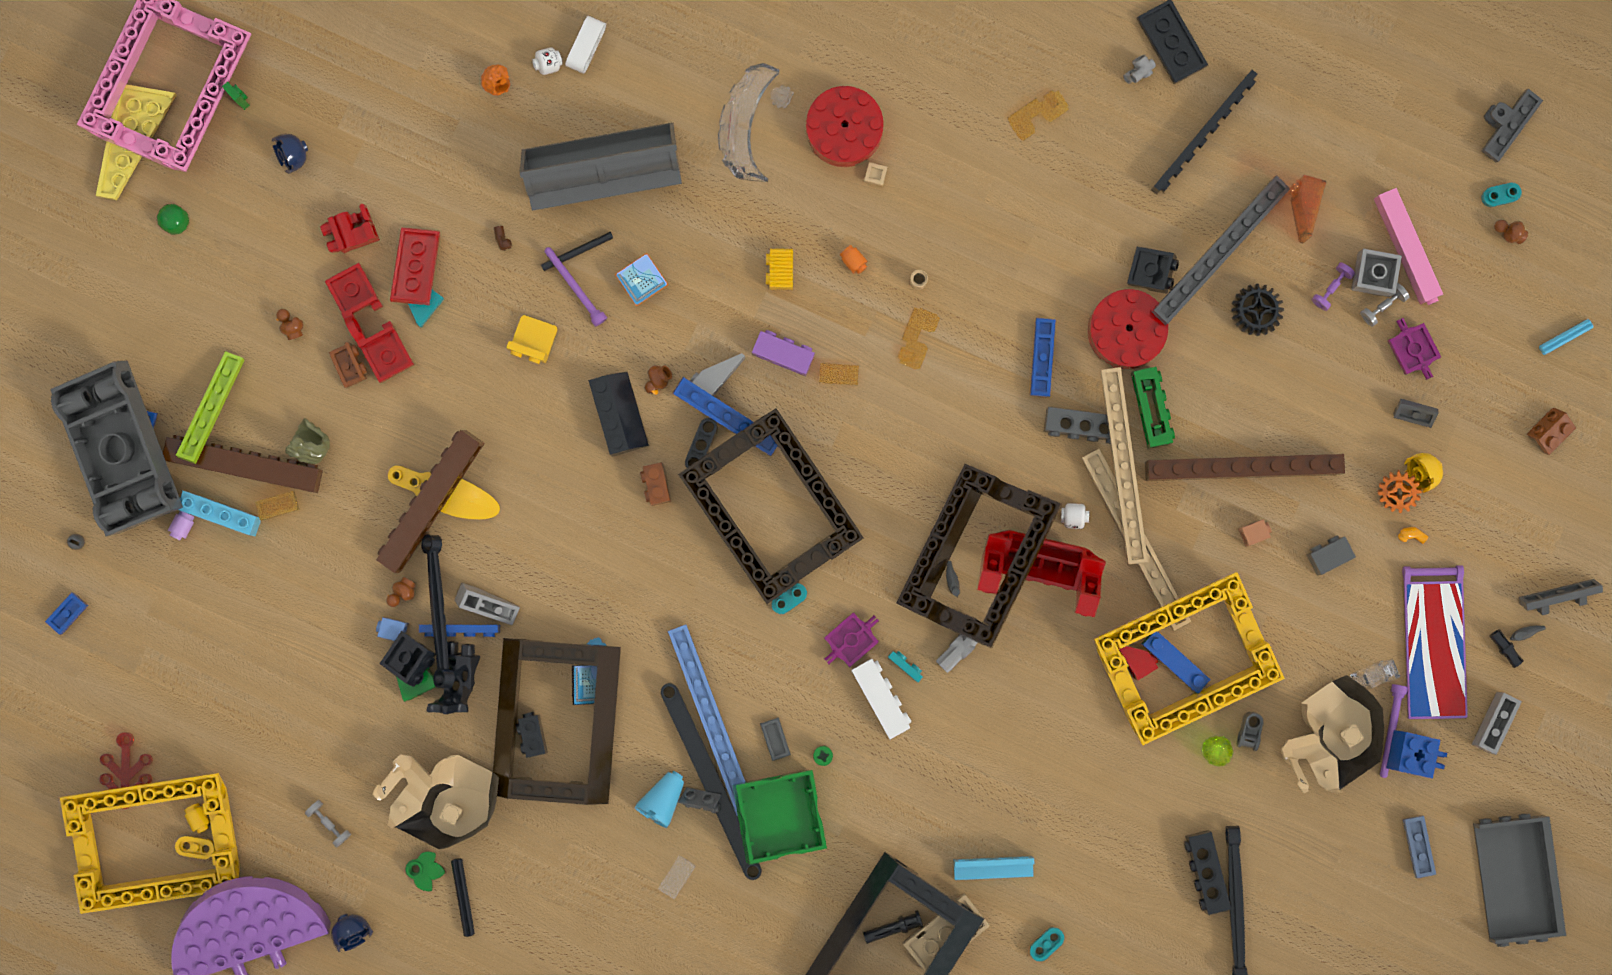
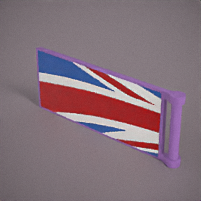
(1435, 644)

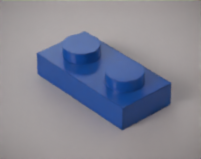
(66, 613)

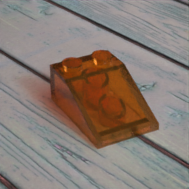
(1305, 204)

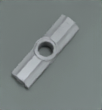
(958, 650)

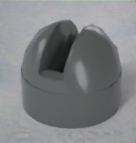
(76, 537)

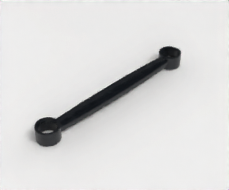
(443, 676)
(1237, 922)

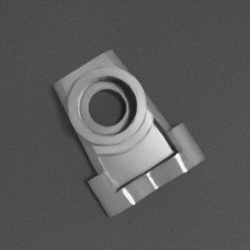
(1142, 69)

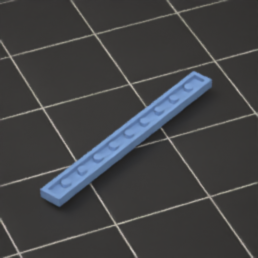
(707, 708)

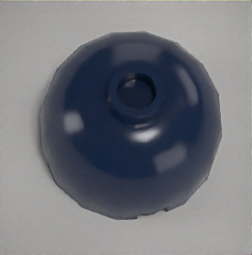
(290, 151)
(350, 931)

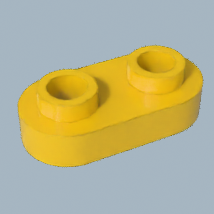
(196, 847)

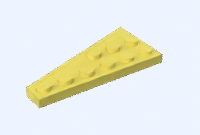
(142, 112)

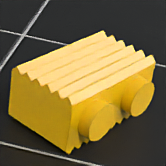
(780, 269)

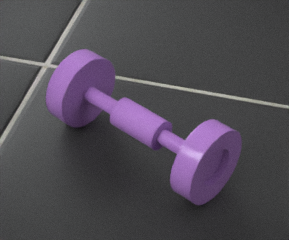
(1345, 271)

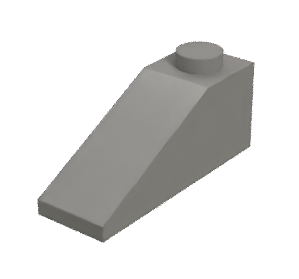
(715, 376)
(485, 604)

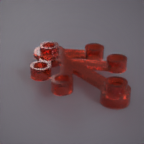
(124, 773)

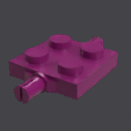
(1414, 348)
(851, 639)

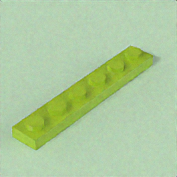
(210, 407)

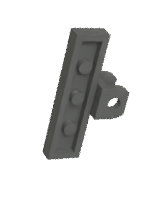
(1509, 123)

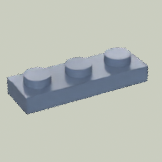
(1419, 846)

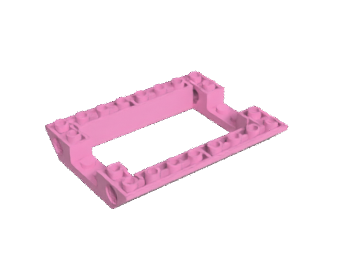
(123, 61)

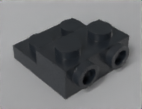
(1153, 270)
(408, 659)

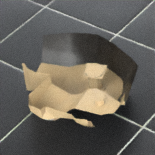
(1345, 735)
(440, 805)

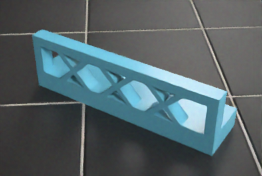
(993, 868)

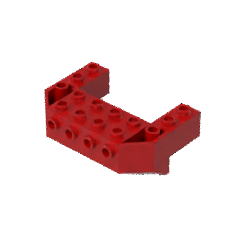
(1055, 565)

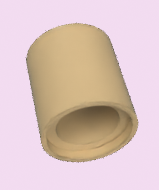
(918, 286)

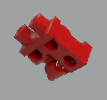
(346, 235)

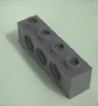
(1054, 429)

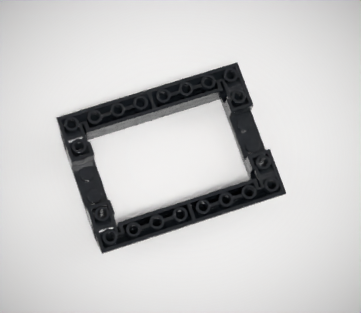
(892, 870)

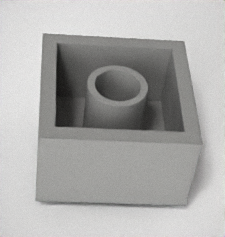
(1376, 272)

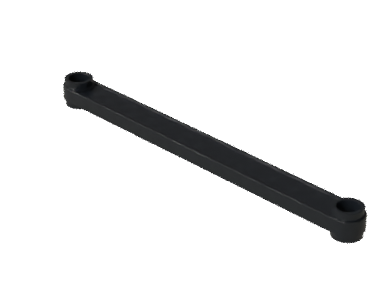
(707, 774)

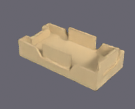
(937, 932)

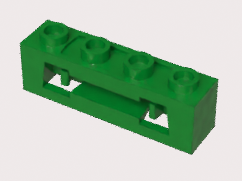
(1163, 414)

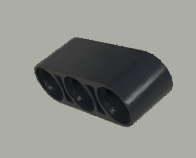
(700, 435)

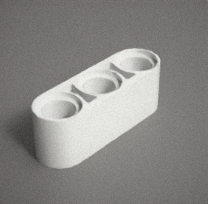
(585, 44)

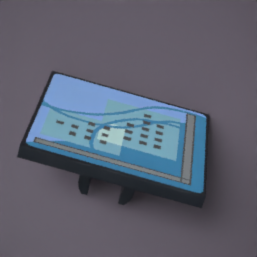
(583, 684)

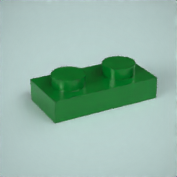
(236, 94)

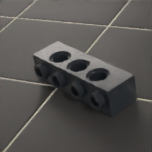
(1220, 901)

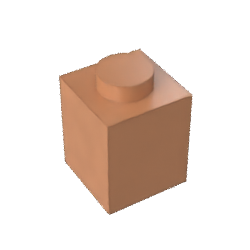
(1255, 532)

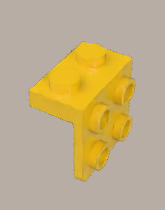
(532, 339)

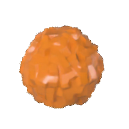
(495, 80)

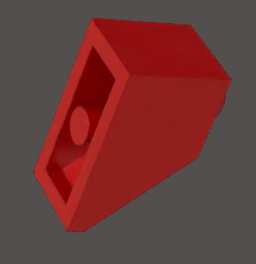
(1139, 661)

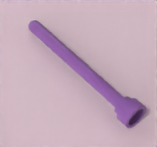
(597, 316)
(1398, 693)

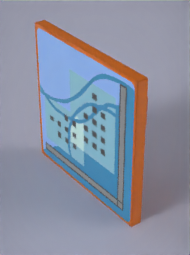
(641, 279)

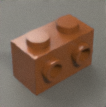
(656, 482)

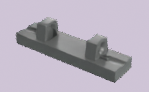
(1576, 591)

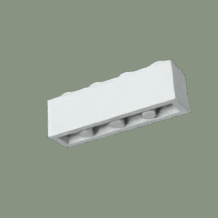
(880, 698)

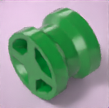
(823, 752)

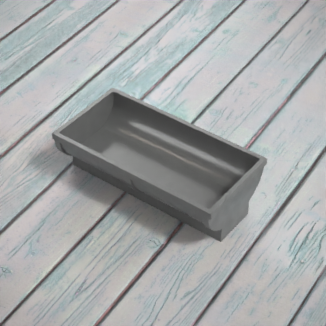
(600, 166)

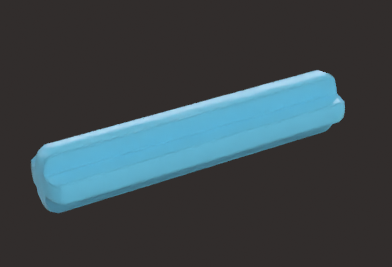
(1566, 337)

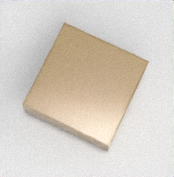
(875, 174)

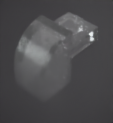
(1376, 674)

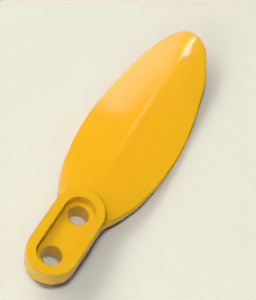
(465, 502)

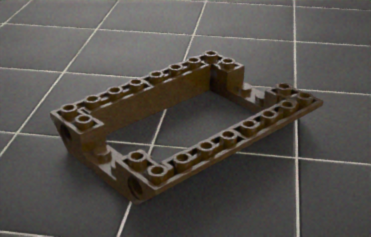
(845, 533)
(944, 538)
(575, 792)

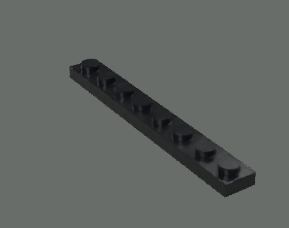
(1211, 126)

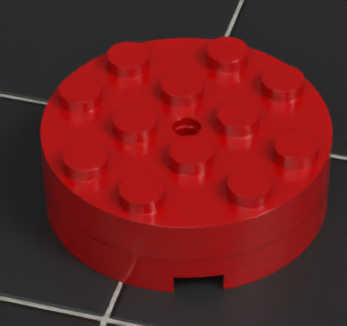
(848, 108)
(1109, 334)

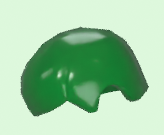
(172, 219)

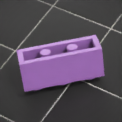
(783, 352)

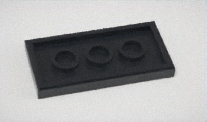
(1172, 41)

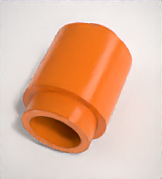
(854, 259)

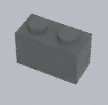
(1330, 555)

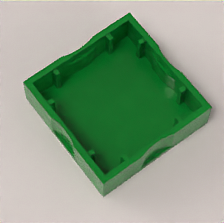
(779, 816)

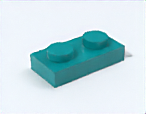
(913, 671)

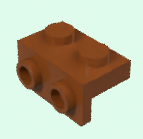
(348, 364)
(1552, 430)

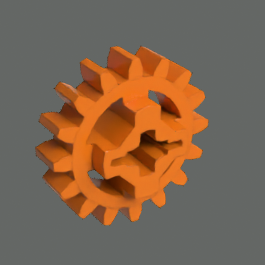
(1407, 491)

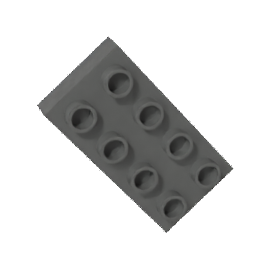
(116, 448)

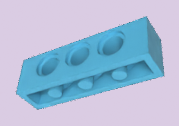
(219, 513)

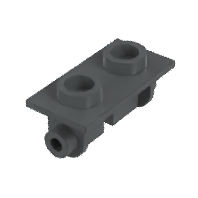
(700, 799)

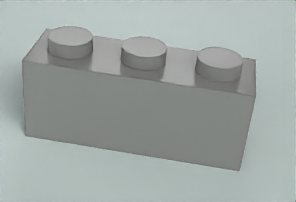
(1496, 723)

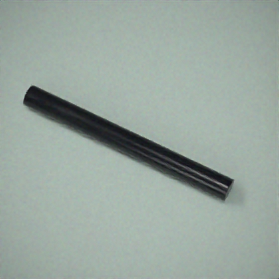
(579, 250)

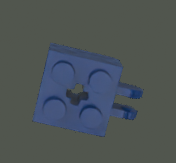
(1414, 754)

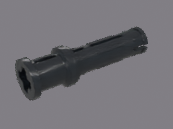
(903, 924)

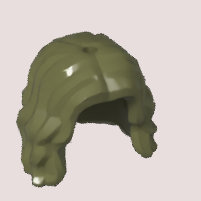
(308, 443)

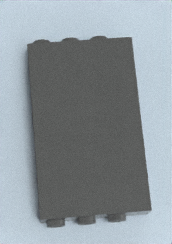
(1519, 879)

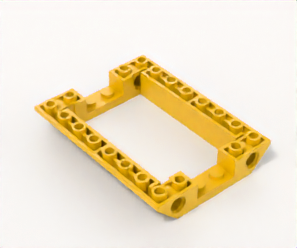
(1217, 696)
(88, 880)

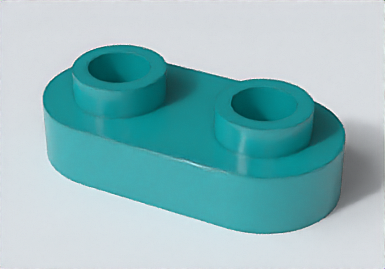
(1502, 195)
(789, 599)
(1049, 946)

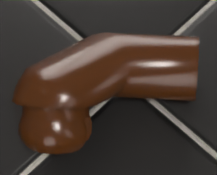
(502, 243)

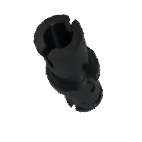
(1506, 648)

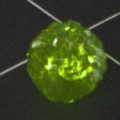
(1217, 750)

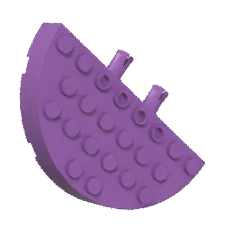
(245, 922)

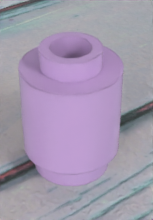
(181, 525)

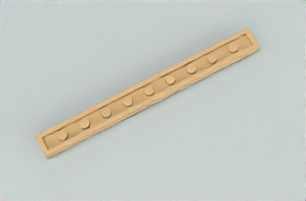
(1124, 465)
(1152, 570)

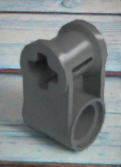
(1250, 732)

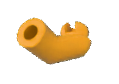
(1412, 532)

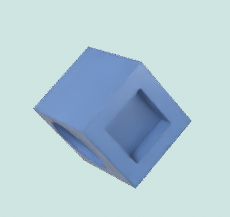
(390, 628)

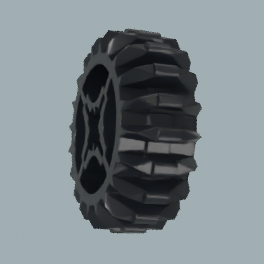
(1257, 302)

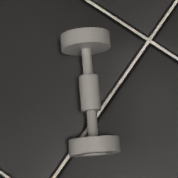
(1369, 317)
(327, 823)

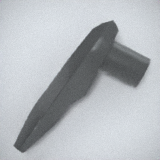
(952, 580)
(1526, 632)

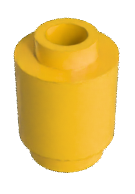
(196, 818)

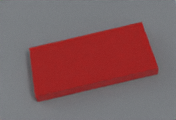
(415, 266)

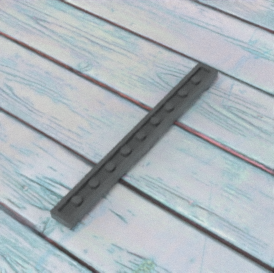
(1220, 250)

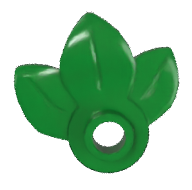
(427, 871)

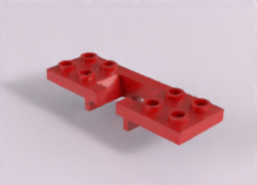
(382, 350)

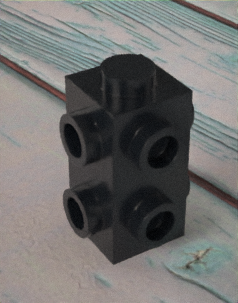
(532, 735)

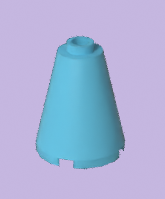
(662, 799)

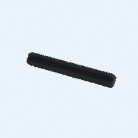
(462, 897)

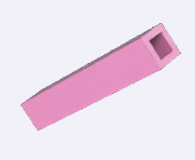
(1408, 246)

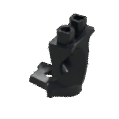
(464, 668)

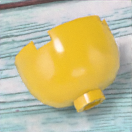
(1426, 469)

